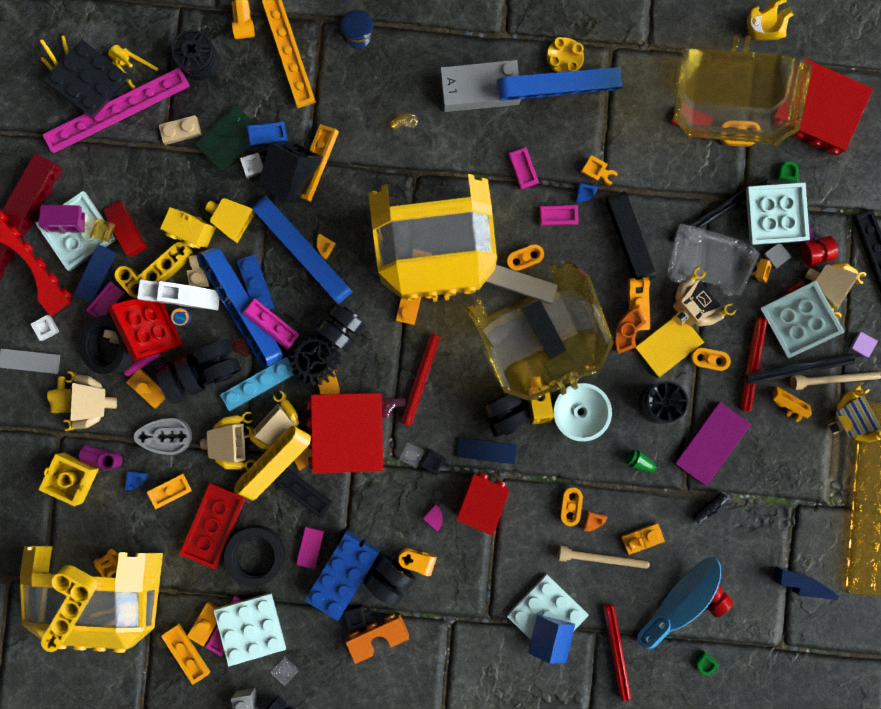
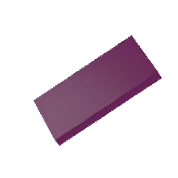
(712, 443)

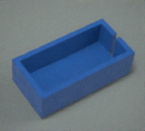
(342, 575)

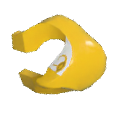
(767, 24)

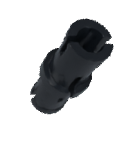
(711, 508)

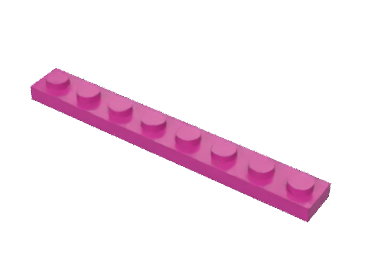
(117, 110)

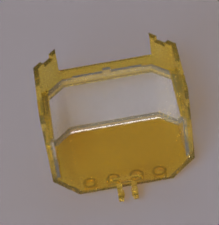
(740, 94)
(516, 352)

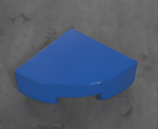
(585, 192)
(135, 479)

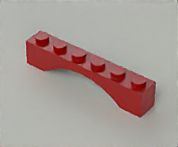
(50, 293)

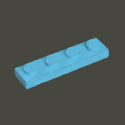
(257, 384)

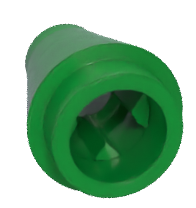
(640, 462)

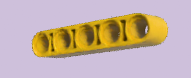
(272, 463)

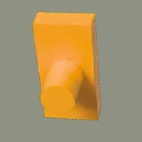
(147, 388)
(204, 625)

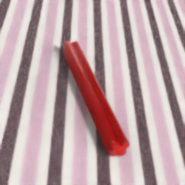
(753, 362)
(420, 379)
(617, 652)

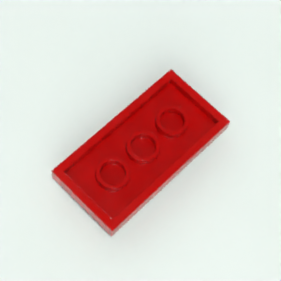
(212, 526)

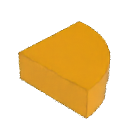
(324, 246)

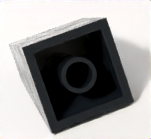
(288, 170)

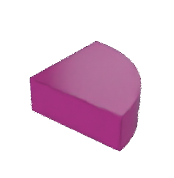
(434, 517)

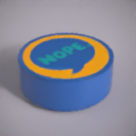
(180, 317)

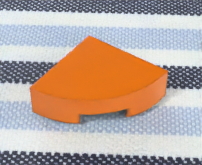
(594, 521)

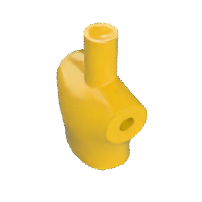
(60, 398)

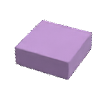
(863, 344)

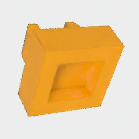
(762, 271)

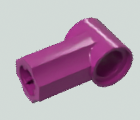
(100, 457)

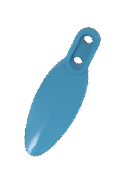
(683, 602)

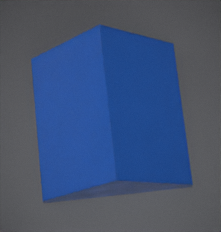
(551, 639)

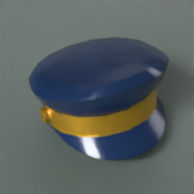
(357, 28)

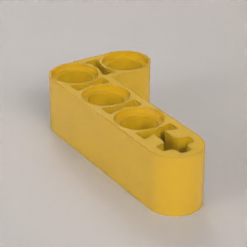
(156, 267)
(70, 614)

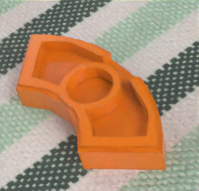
(627, 329)

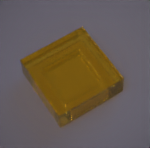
(102, 230)

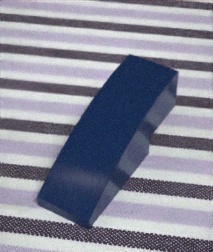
(95, 273)
(486, 450)
(803, 584)

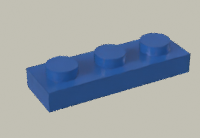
(255, 281)

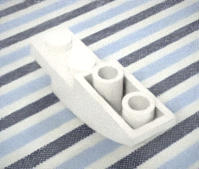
(178, 294)

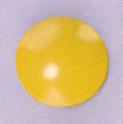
(565, 55)

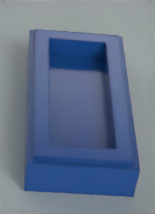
(266, 133)

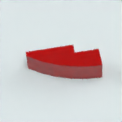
(125, 229)

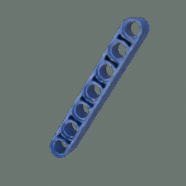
(559, 83)
(301, 249)
(236, 301)

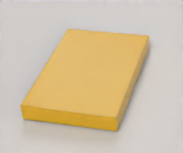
(668, 346)

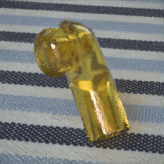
(404, 119)

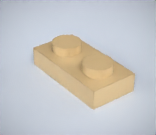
(180, 130)

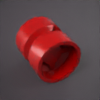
(823, 250)
(720, 603)

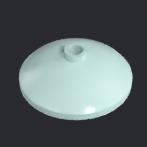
(596, 413)

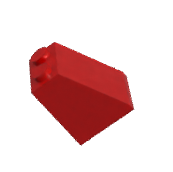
(483, 503)

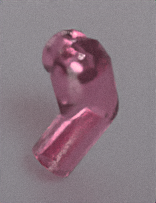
(391, 403)

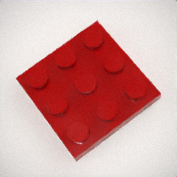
(144, 327)

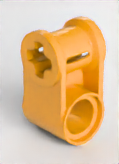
(421, 561)
(110, 568)

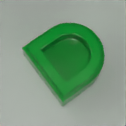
(788, 172)
(706, 664)

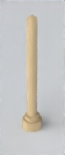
(798, 382)
(566, 553)

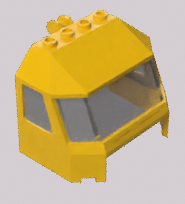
(434, 244)
(116, 614)

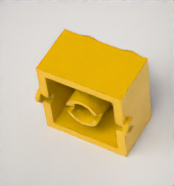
(188, 228)
(68, 479)

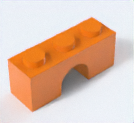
(391, 629)

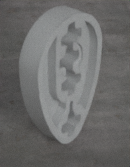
(167, 447)

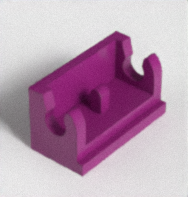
(62, 218)

